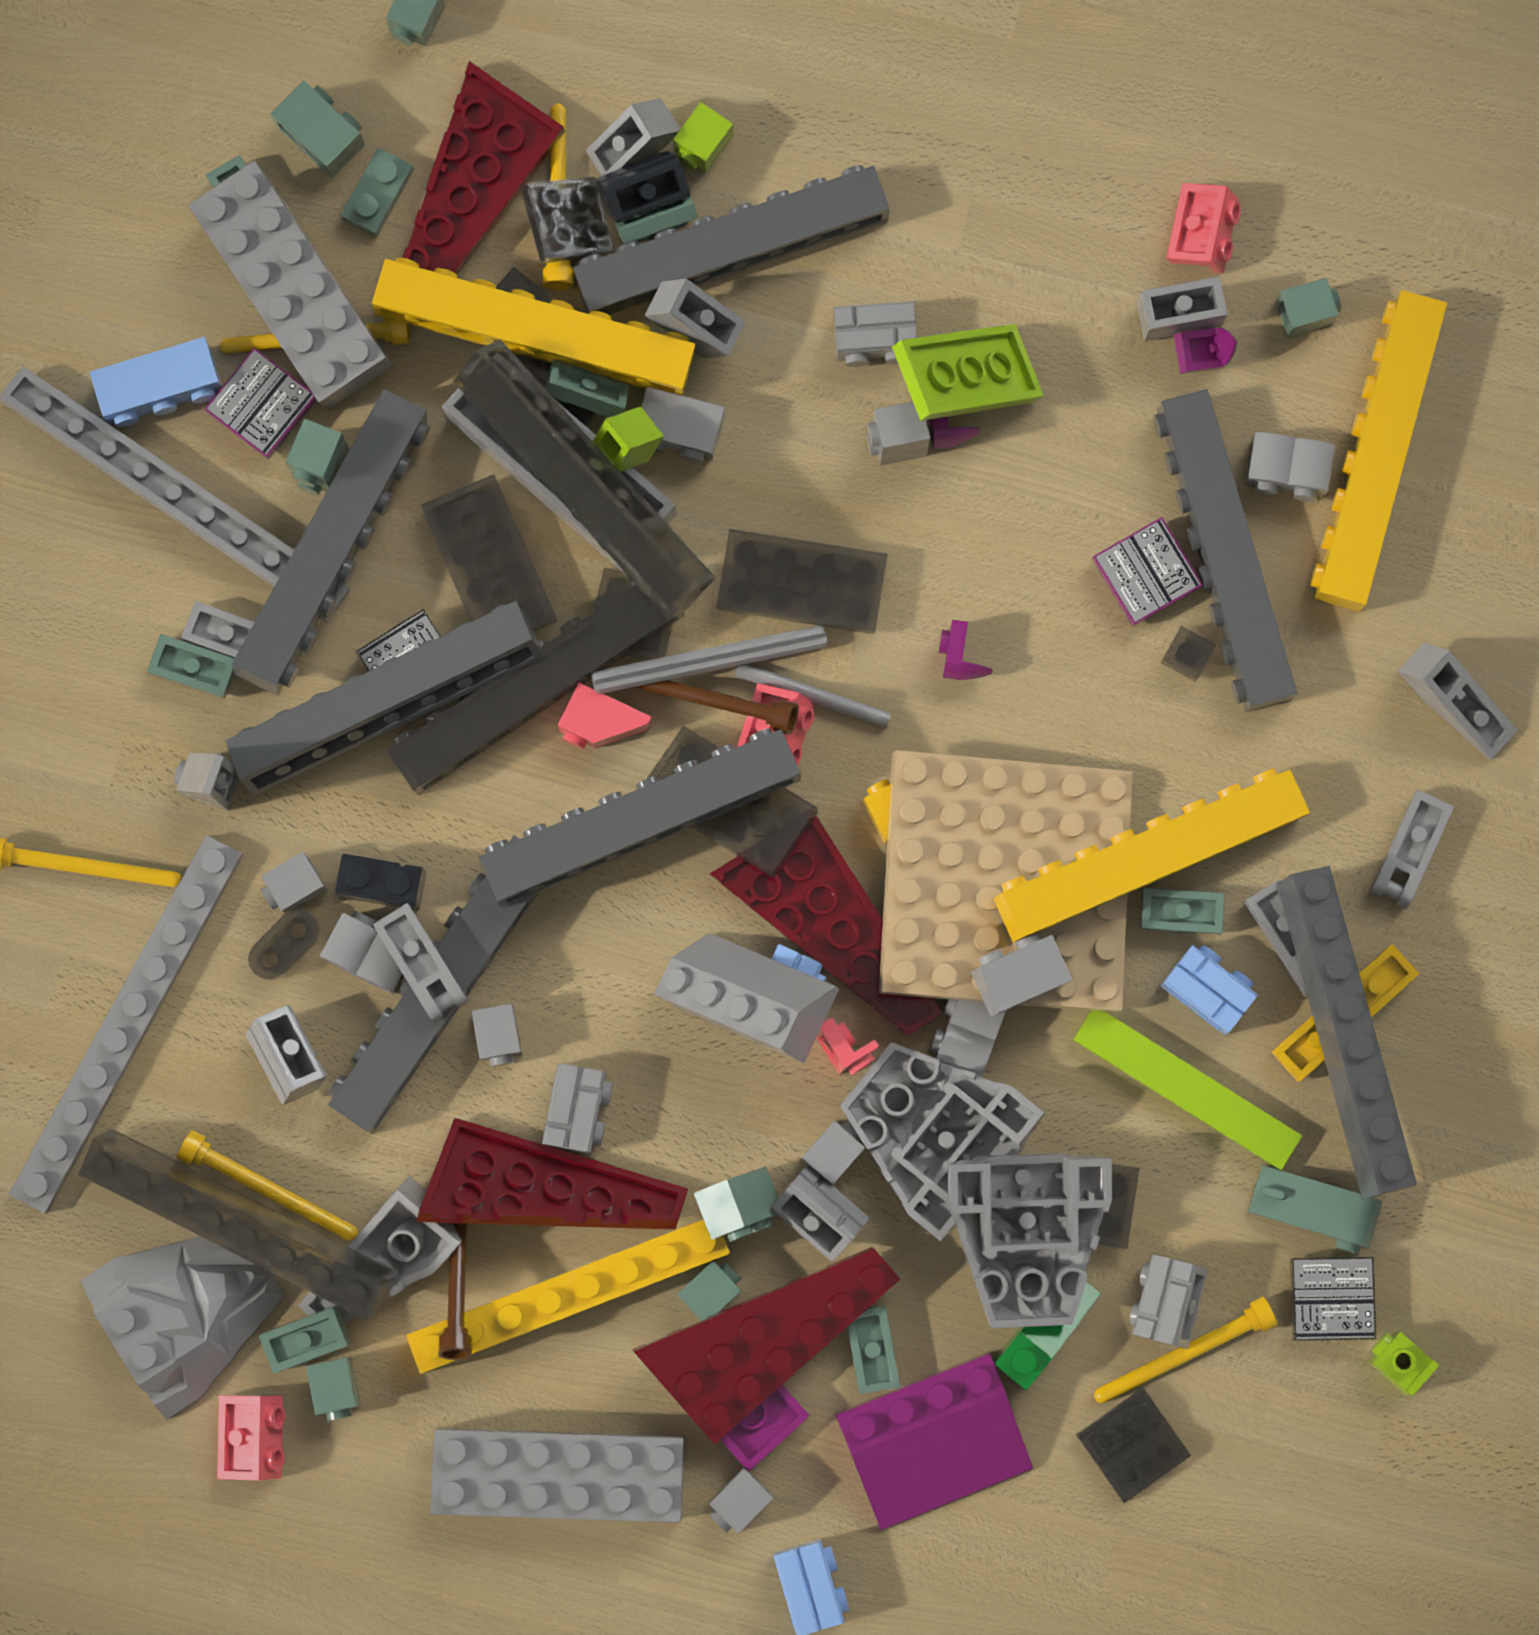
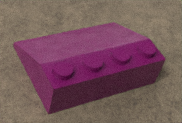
(934, 1440)

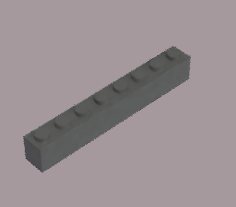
(733, 241)
(330, 543)
(1226, 551)
(384, 698)
(640, 817)
(408, 1031)
(1346, 1032)

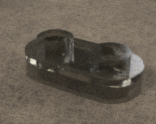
(283, 943)

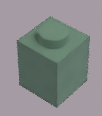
(414, 20)
(1308, 307)
(711, 1290)
(333, 1388)

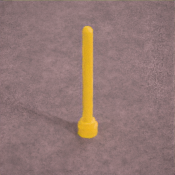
(558, 274)
(388, 329)
(11, 855)
(198, 1151)
(1256, 1317)

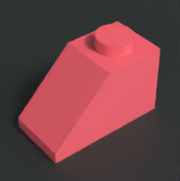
(599, 719)

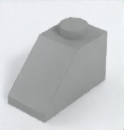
(633, 136)

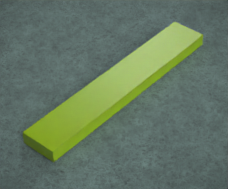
(1187, 1088)

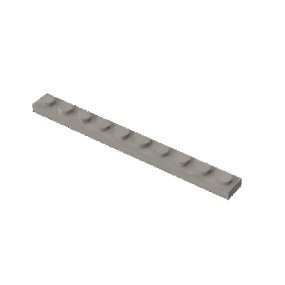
(151, 478)
(126, 1024)

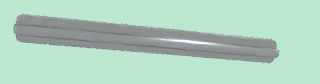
(709, 659)

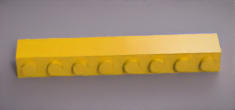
(532, 327)
(1379, 451)
(1150, 855)
(575, 1291)

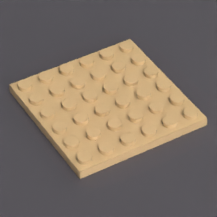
(964, 832)

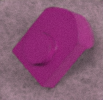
(1204, 349)
(945, 436)
(952, 644)

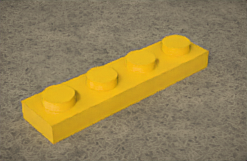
(1381, 982)

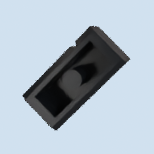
(642, 186)
(380, 882)

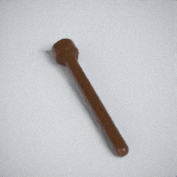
(778, 715)
(455, 1341)

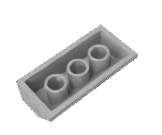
(748, 995)

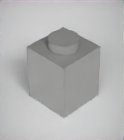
(292, 883)
(497, 1034)
(834, 1151)
(739, 1501)

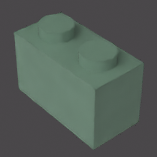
(318, 128)
(316, 456)
(738, 1205)

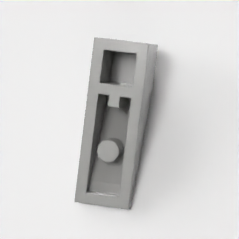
(1457, 698)
(207, 779)

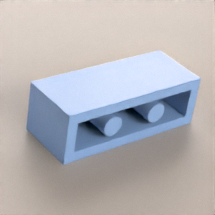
(156, 382)

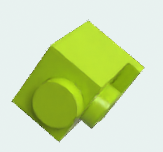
(1414, 1375)

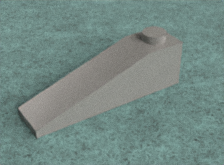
(399, 1243)

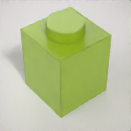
(702, 138)
(628, 438)

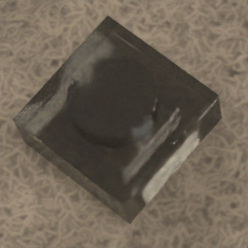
(1188, 653)

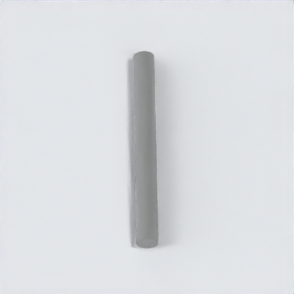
(816, 695)

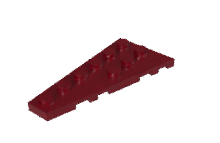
(479, 170)
(829, 918)
(516, 1181)
(749, 1350)

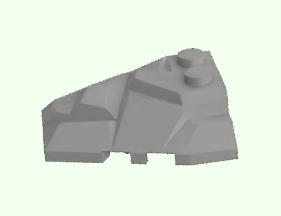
(928, 1114)
(1029, 1231)
(180, 1315)

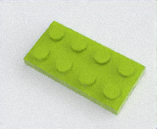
(967, 371)

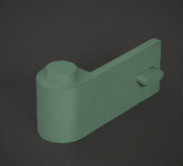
(1316, 1208)

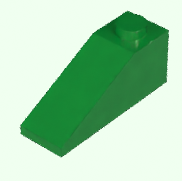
(1035, 1346)

